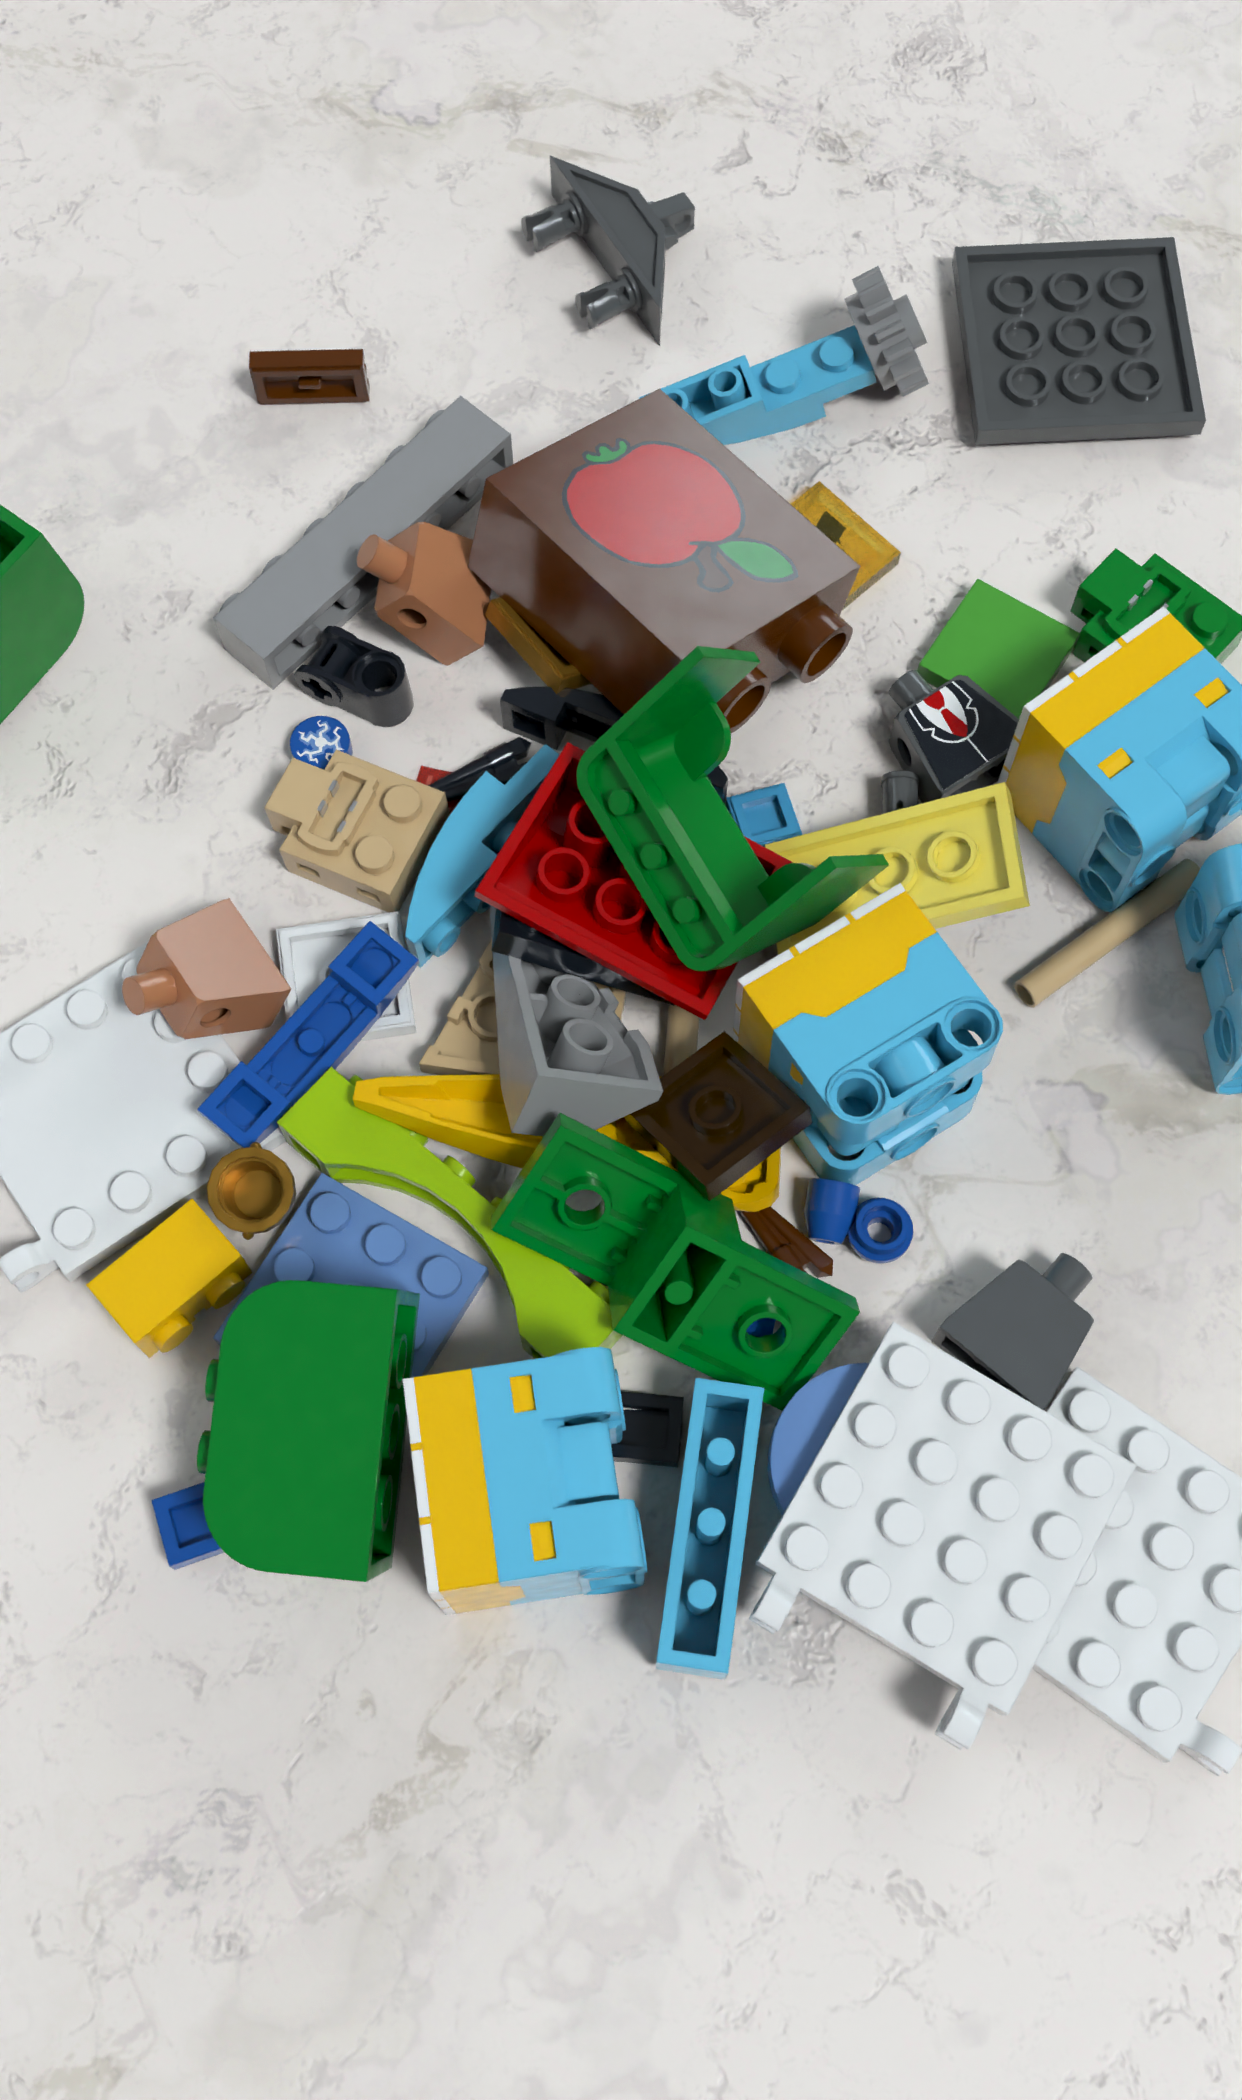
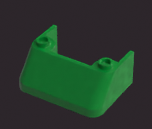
(679, 838)

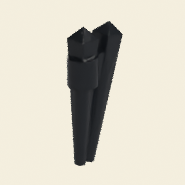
(498, 761)

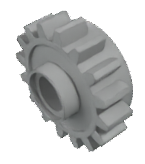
(888, 332)

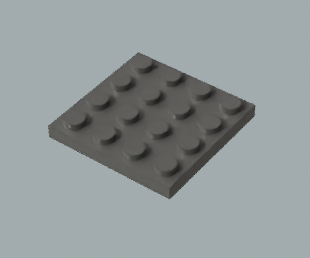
(1076, 341)

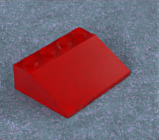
(573, 887)

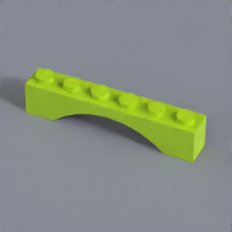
(357, 1147)

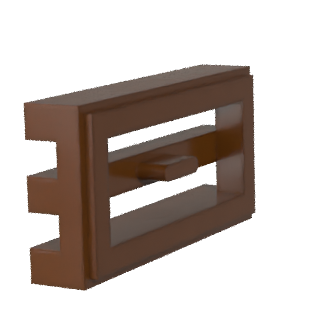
(309, 376)

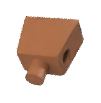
(429, 589)
(207, 976)

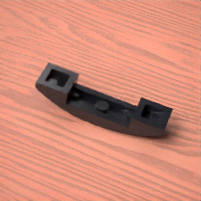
(547, 716)

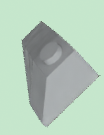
(565, 1049)

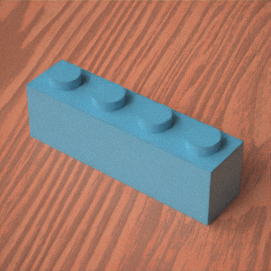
(710, 1529)

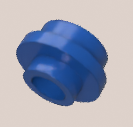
(890, 1214)

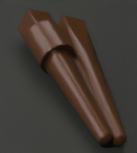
(787, 1242)

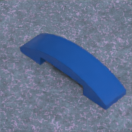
(313, 1039)

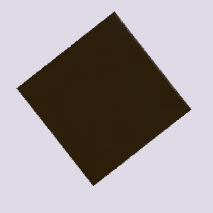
(720, 1116)

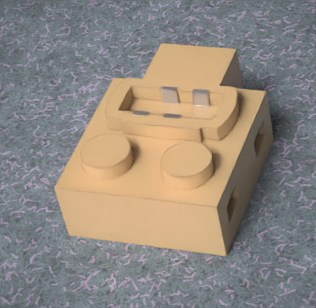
(356, 827)

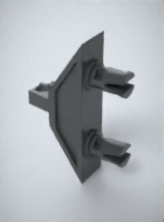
(623, 235)

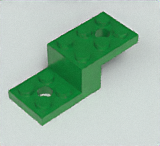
(673, 1263)

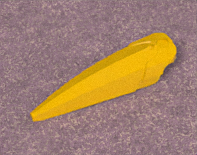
(473, 1117)

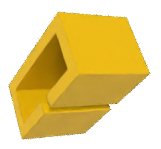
(170, 1279)

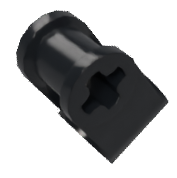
(348, 673)

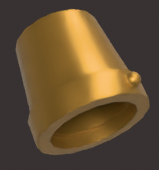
(251, 1190)

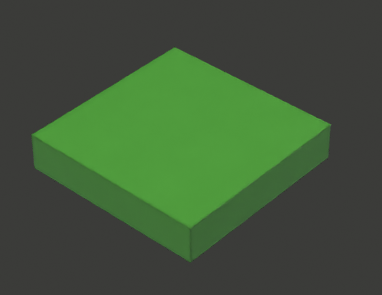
(1000, 647)

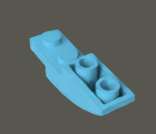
(778, 394)
(464, 855)

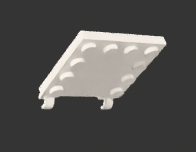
(103, 1124)

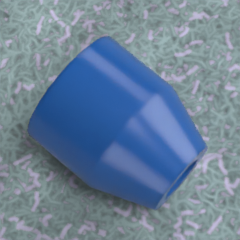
(830, 1210)

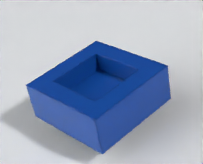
(184, 1527)

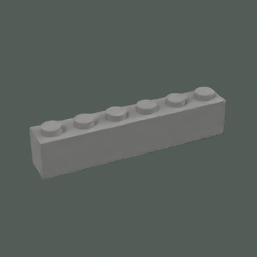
(318, 580)

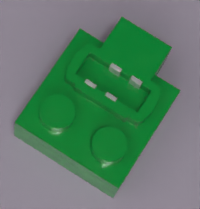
(1125, 594)

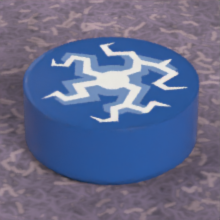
(317, 740)

